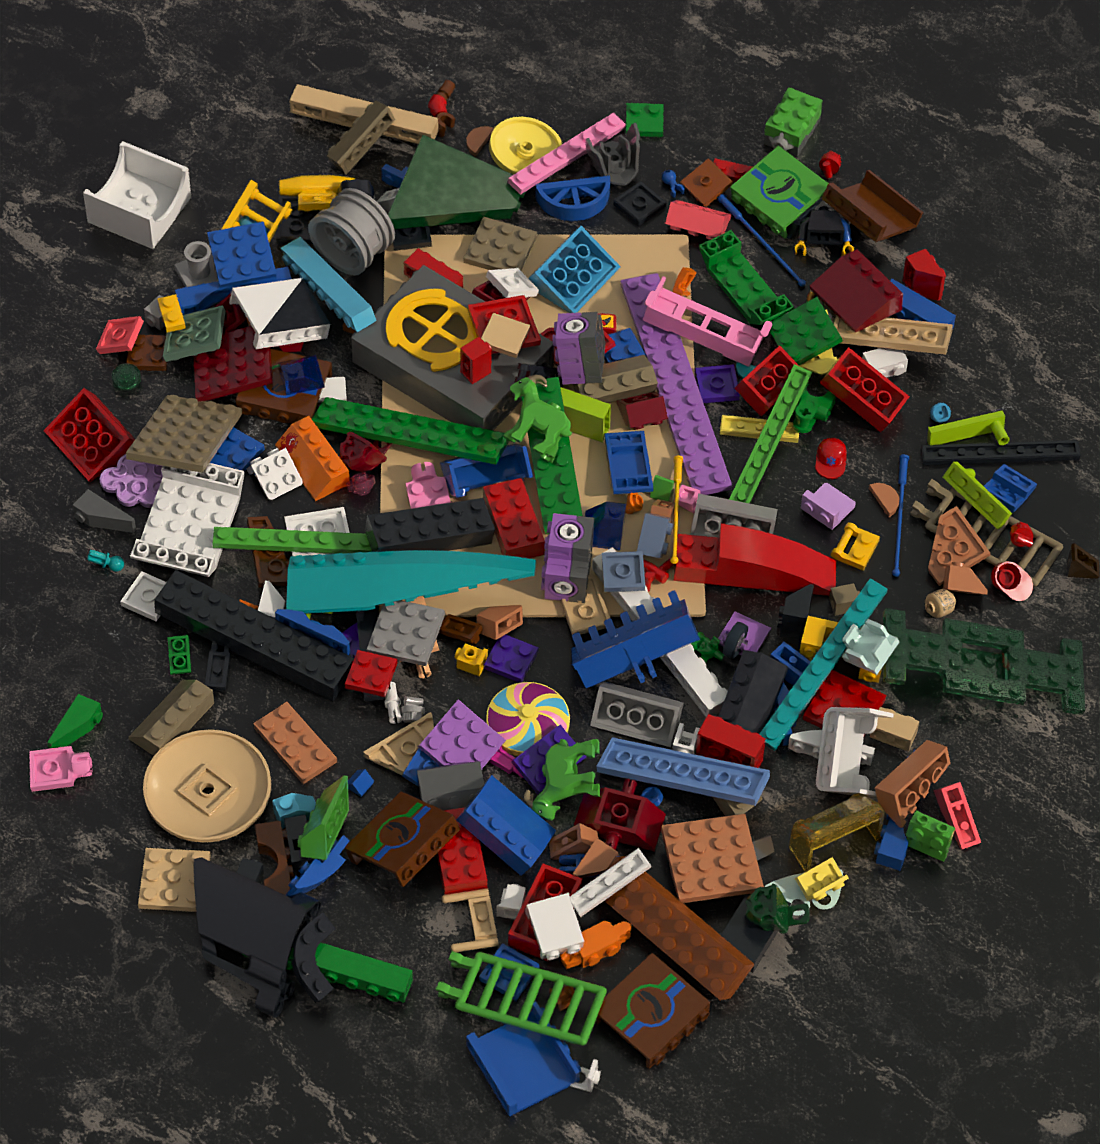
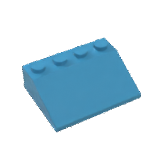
(574, 271)

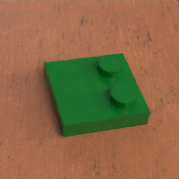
(647, 117)

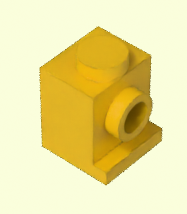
(471, 659)

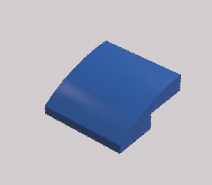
(1010, 487)

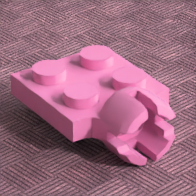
(426, 487)
(57, 768)

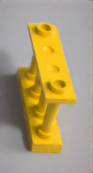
(241, 208)

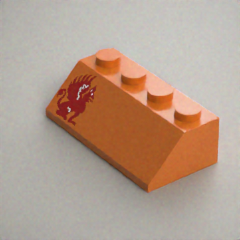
(314, 458)

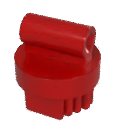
(830, 164)
(1021, 535)

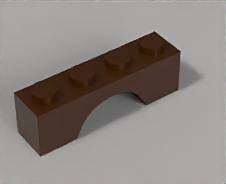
(271, 843)

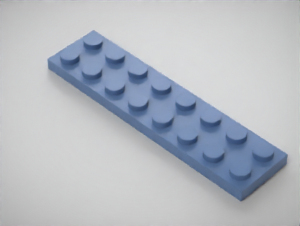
(683, 771)

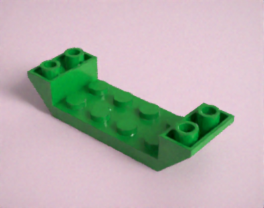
(741, 281)

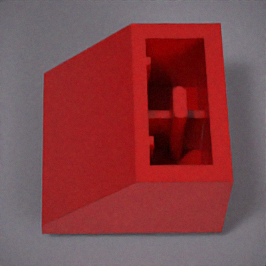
(924, 275)

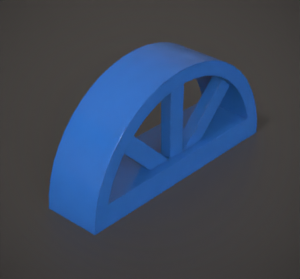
(550, 194)

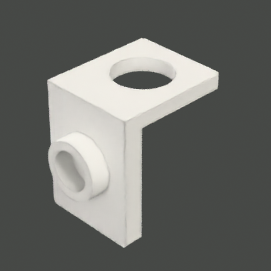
(592, 1077)

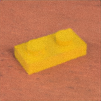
(171, 313)

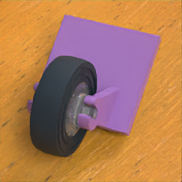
(742, 634)

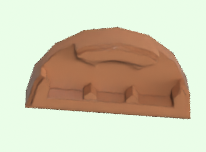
(478, 138)
(886, 497)

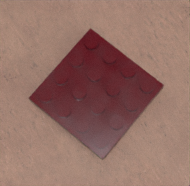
(232, 367)

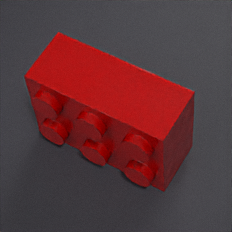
(766, 381)
(729, 742)

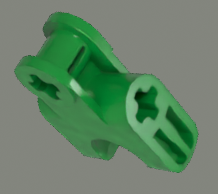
(812, 408)

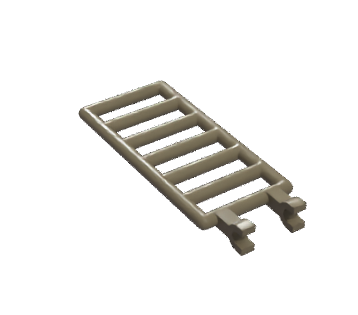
(947, 496)

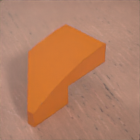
(683, 281)

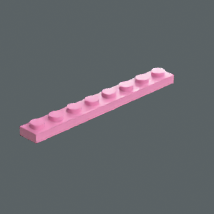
(565, 154)

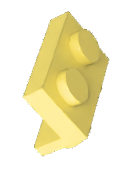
(820, 879)

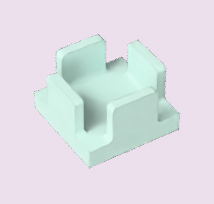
(869, 646)

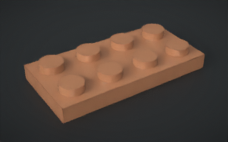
(295, 742)

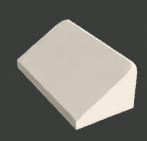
(334, 388)

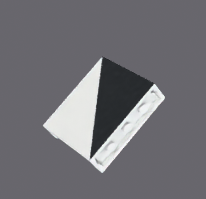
(281, 312)

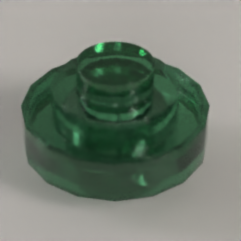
(126, 376)

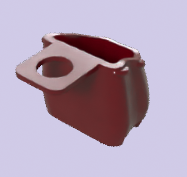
(361, 454)

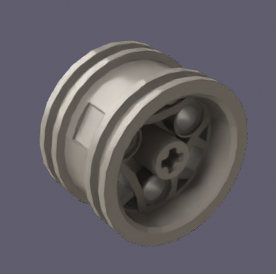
(351, 231)

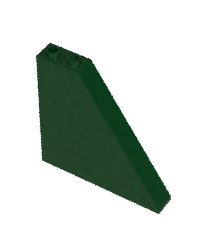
(451, 189)

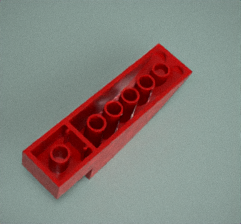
(752, 561)

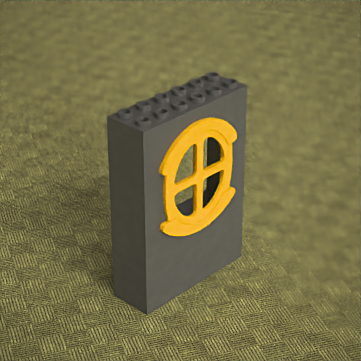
(436, 377)

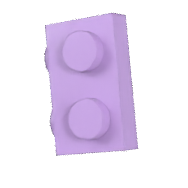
(827, 505)

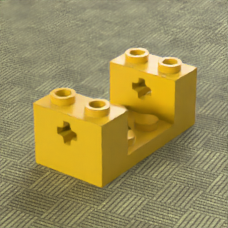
(814, 636)

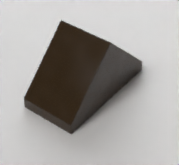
(1082, 564)

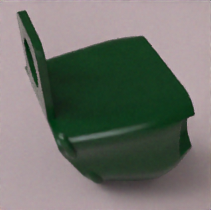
(771, 910)

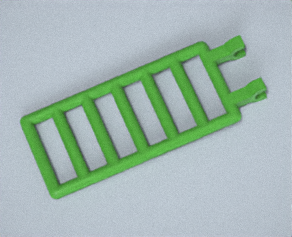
(473, 966)

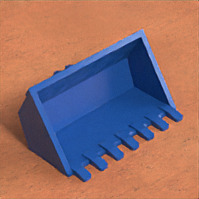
(634, 642)

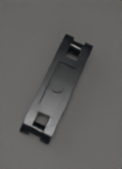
(527, 370)

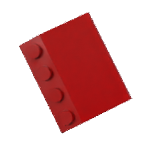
(89, 435)

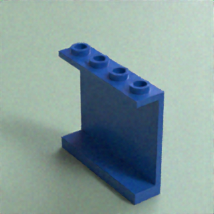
(523, 1063)

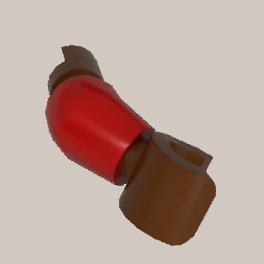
(437, 107)

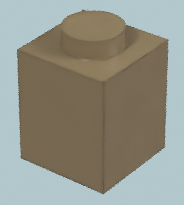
(842, 598)

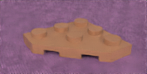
(955, 542)

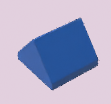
(360, 782)

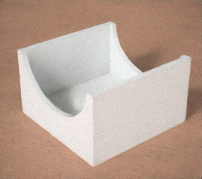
(140, 196)

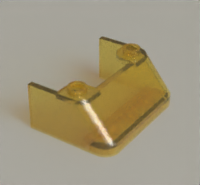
(834, 824)

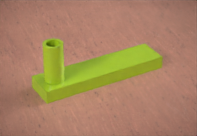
(969, 428)
(976, 494)

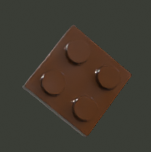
(148, 353)

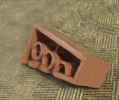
(912, 780)

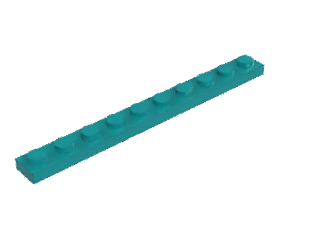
(821, 665)

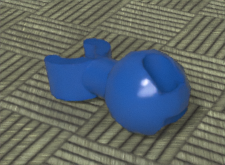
(669, 177)

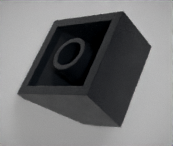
(795, 613)

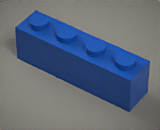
(921, 309)

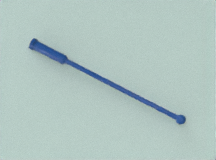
(738, 215)
(902, 481)

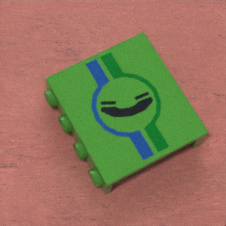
(778, 190)

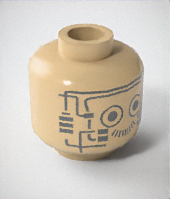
(940, 603)

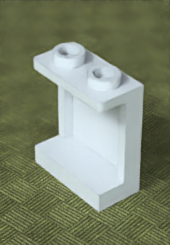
(555, 926)

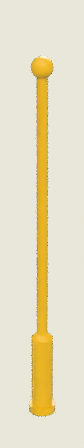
(678, 460)

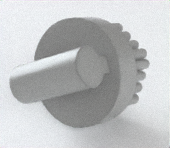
(412, 709)

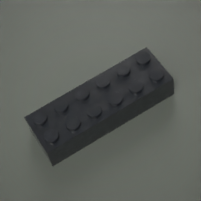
(431, 527)

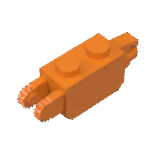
(599, 942)

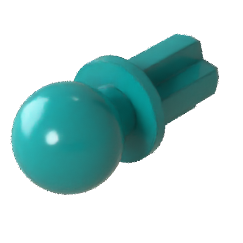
(115, 563)

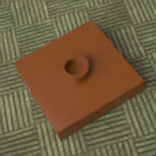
(706, 183)

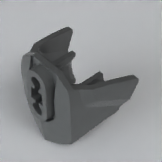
(615, 158)

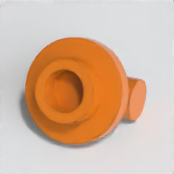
(634, 503)

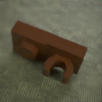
(461, 629)

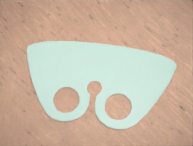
(792, 891)

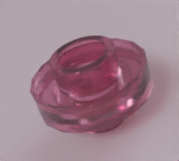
(361, 483)

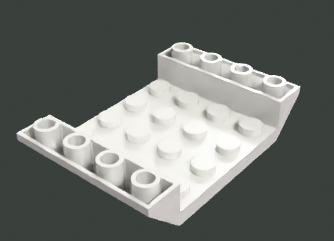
(185, 517)

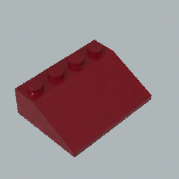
(857, 291)

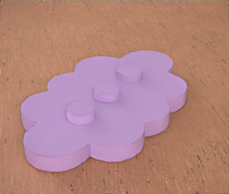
(132, 482)

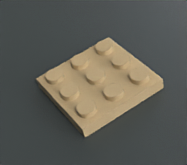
(169, 879)

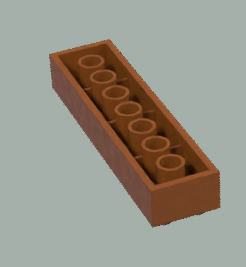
(681, 934)

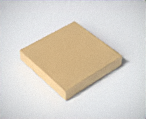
(505, 335)

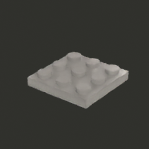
(406, 632)

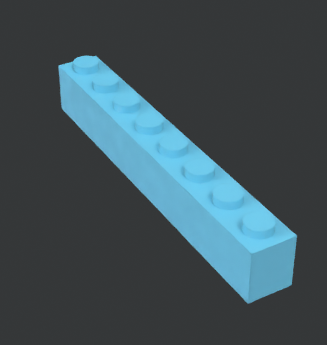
(328, 285)

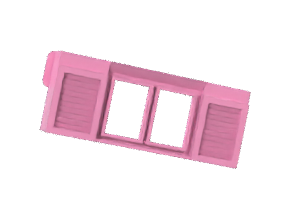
(666, 312)

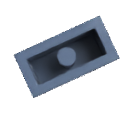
(654, 535)

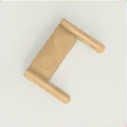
(481, 918)

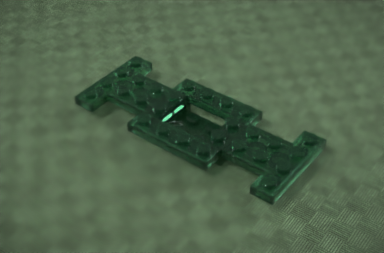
(981, 672)

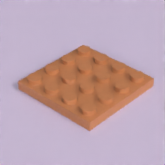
(712, 858)

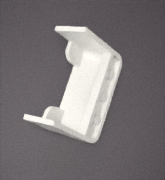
(842, 749)

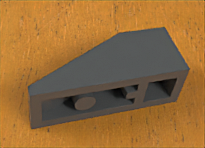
(101, 514)

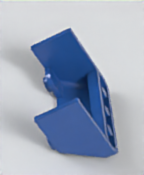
(467, 474)

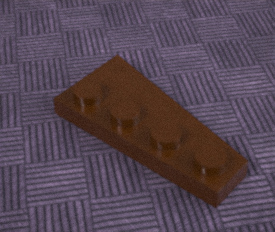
(268, 564)

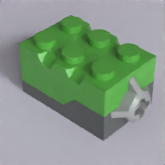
(793, 121)

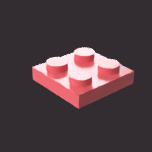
(119, 335)

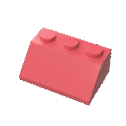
(697, 219)

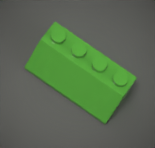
(325, 821)

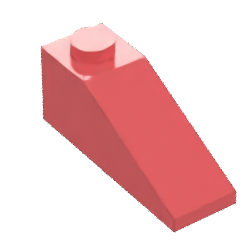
(958, 814)

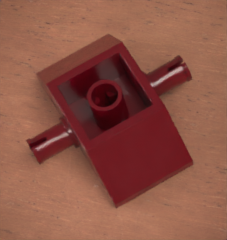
(622, 817)

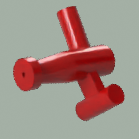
(654, 572)

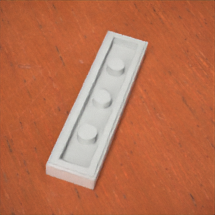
(609, 882)

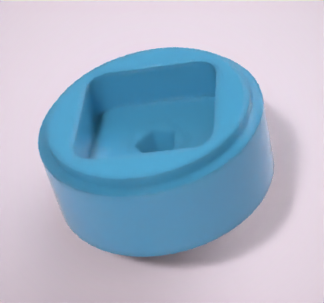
(940, 412)

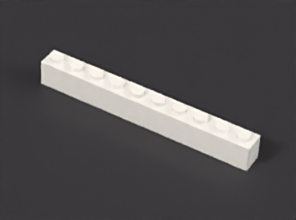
(683, 663)

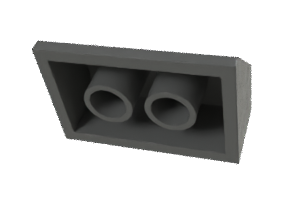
(450, 785)

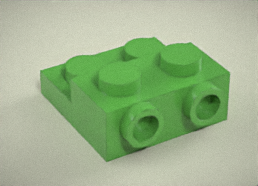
(929, 835)

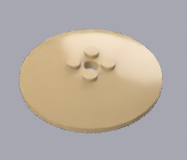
(201, 761)

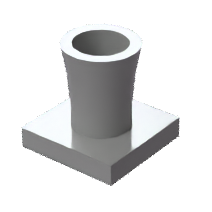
(198, 266)

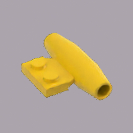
(313, 191)

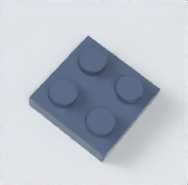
(623, 571)

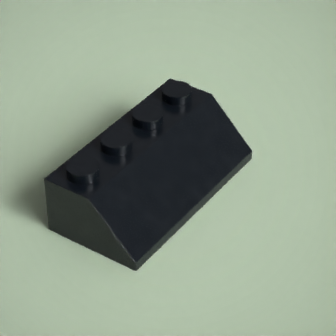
(753, 691)

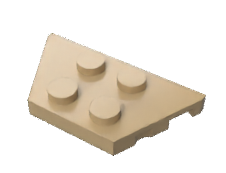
(398, 749)

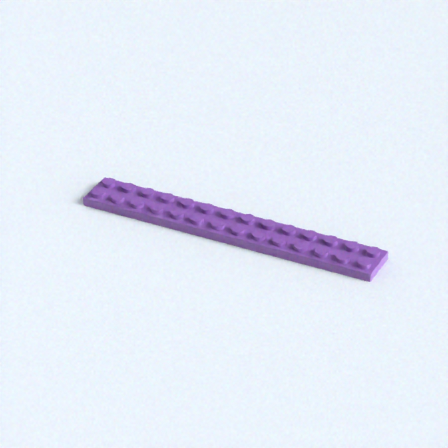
(682, 398)

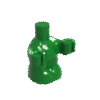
(708, 647)

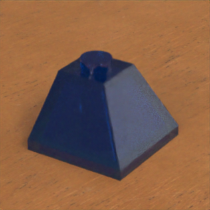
(301, 375)
(608, 524)

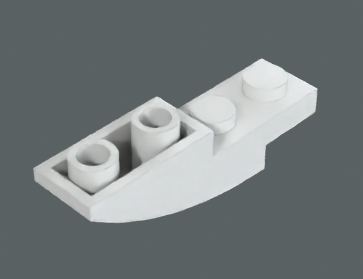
(809, 743)

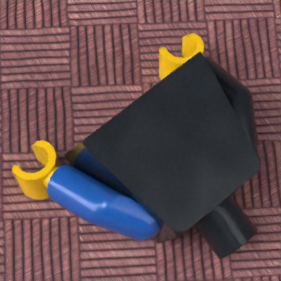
(824, 228)

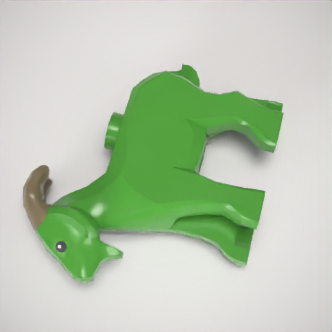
(539, 415)
(563, 777)

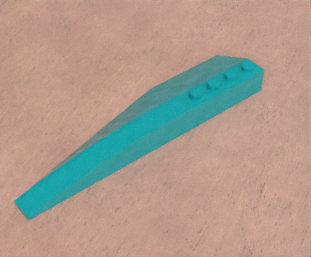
(376, 578)

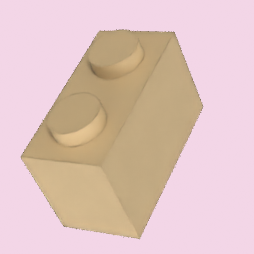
(896, 731)

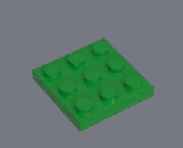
(805, 331)

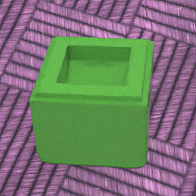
(662, 489)

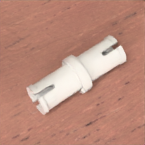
(393, 704)

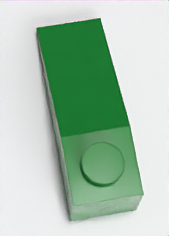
(77, 721)

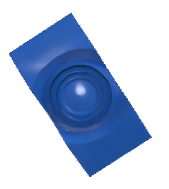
(628, 462)
(325, 633)

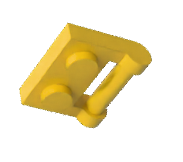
(861, 549)

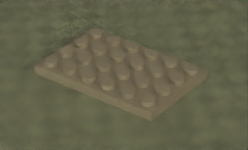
(184, 433)

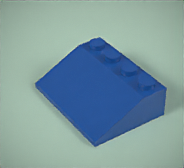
(506, 825)

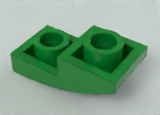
(179, 654)

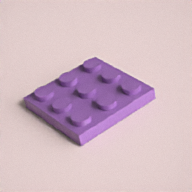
(461, 738)

